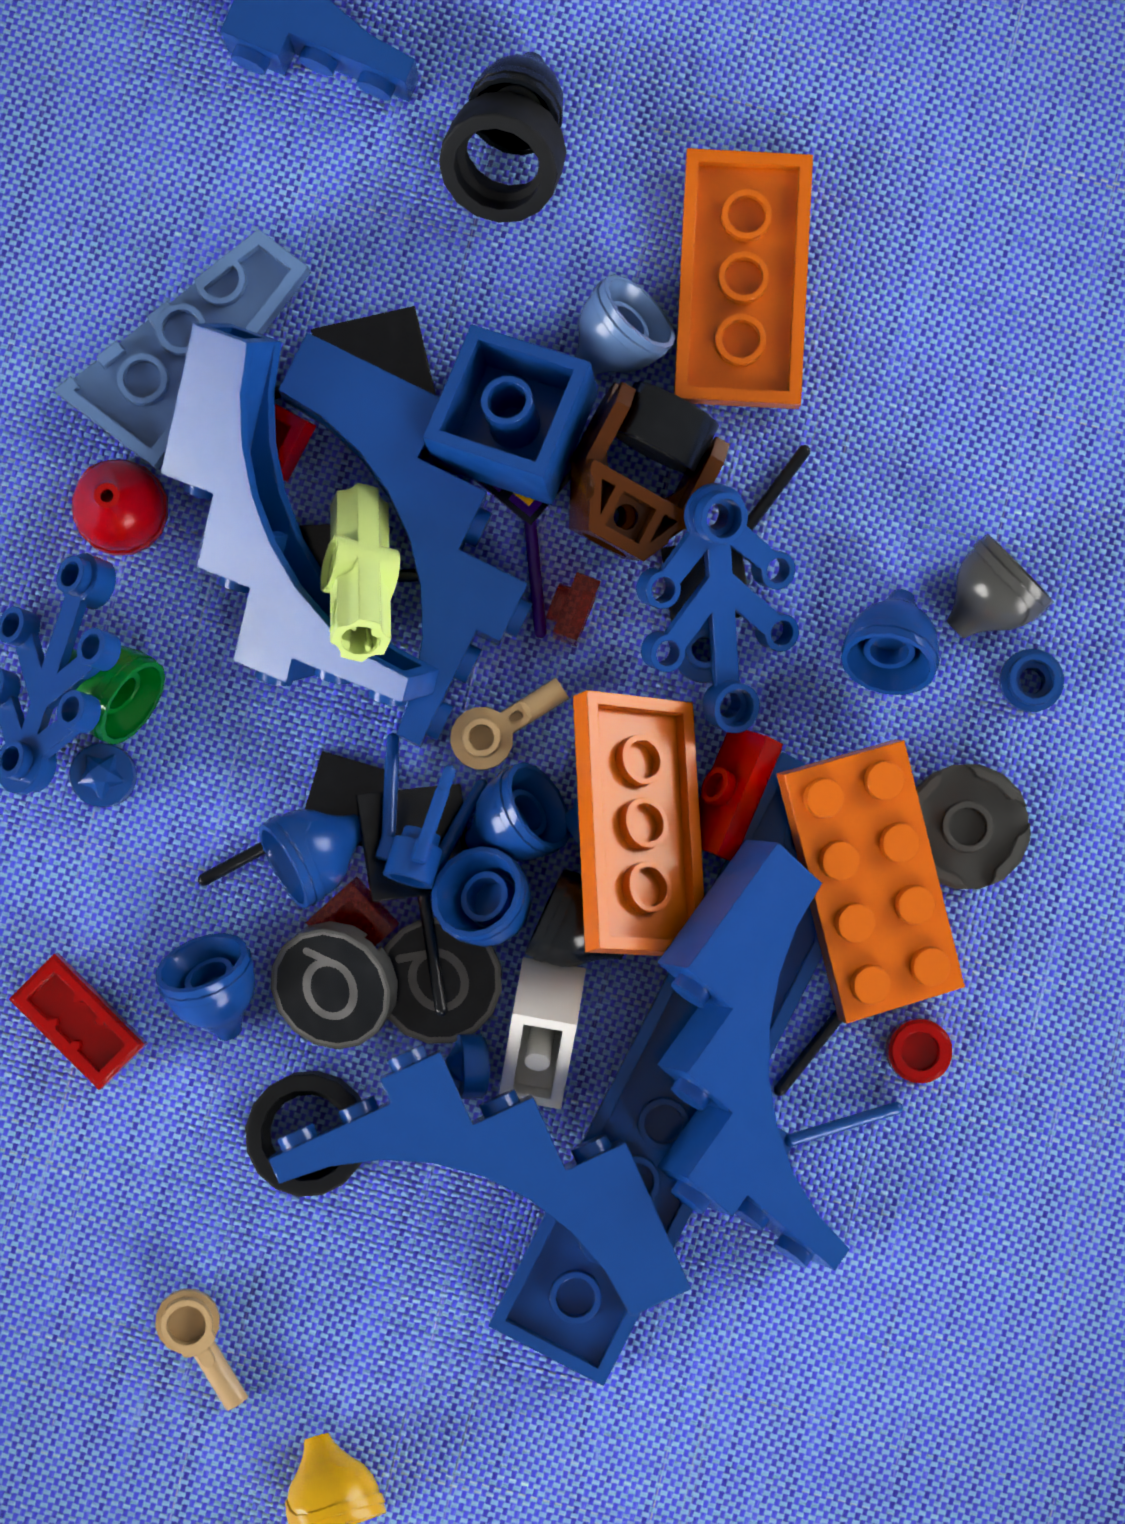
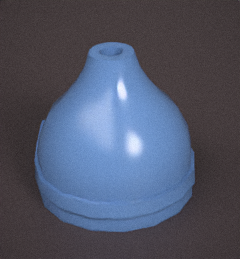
(622, 328)

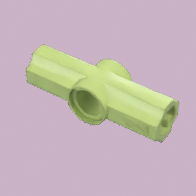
(360, 572)

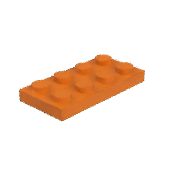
(743, 278)
(637, 820)
(880, 891)

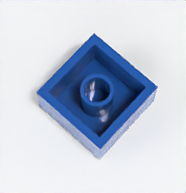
(511, 414)

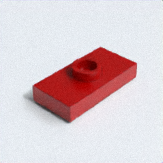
(734, 790)
(78, 1021)

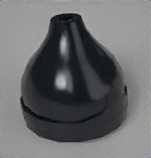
(523, 76)
(560, 929)

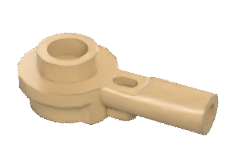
(485, 736)
(189, 1326)

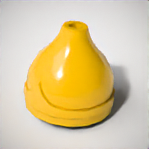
(332, 1487)

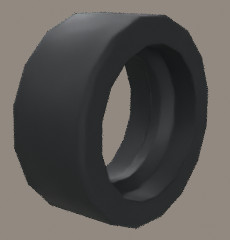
(478, 192)
(261, 1118)

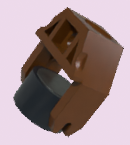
(660, 429)

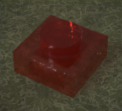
(572, 608)
(355, 908)

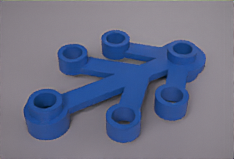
(717, 600)
(31, 745)

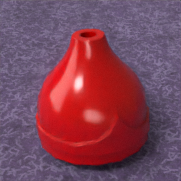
(120, 507)

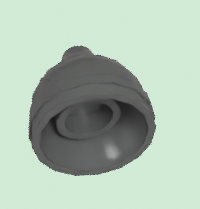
(994, 592)

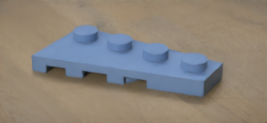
(138, 380)

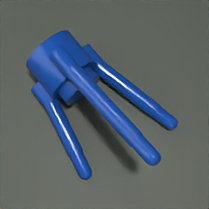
(415, 855)

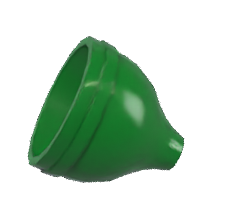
(125, 693)

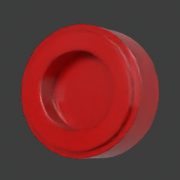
(919, 1050)

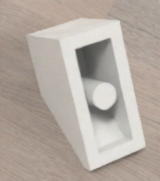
(542, 1031)

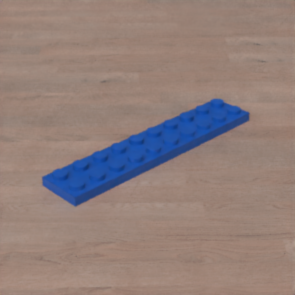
(559, 1292)

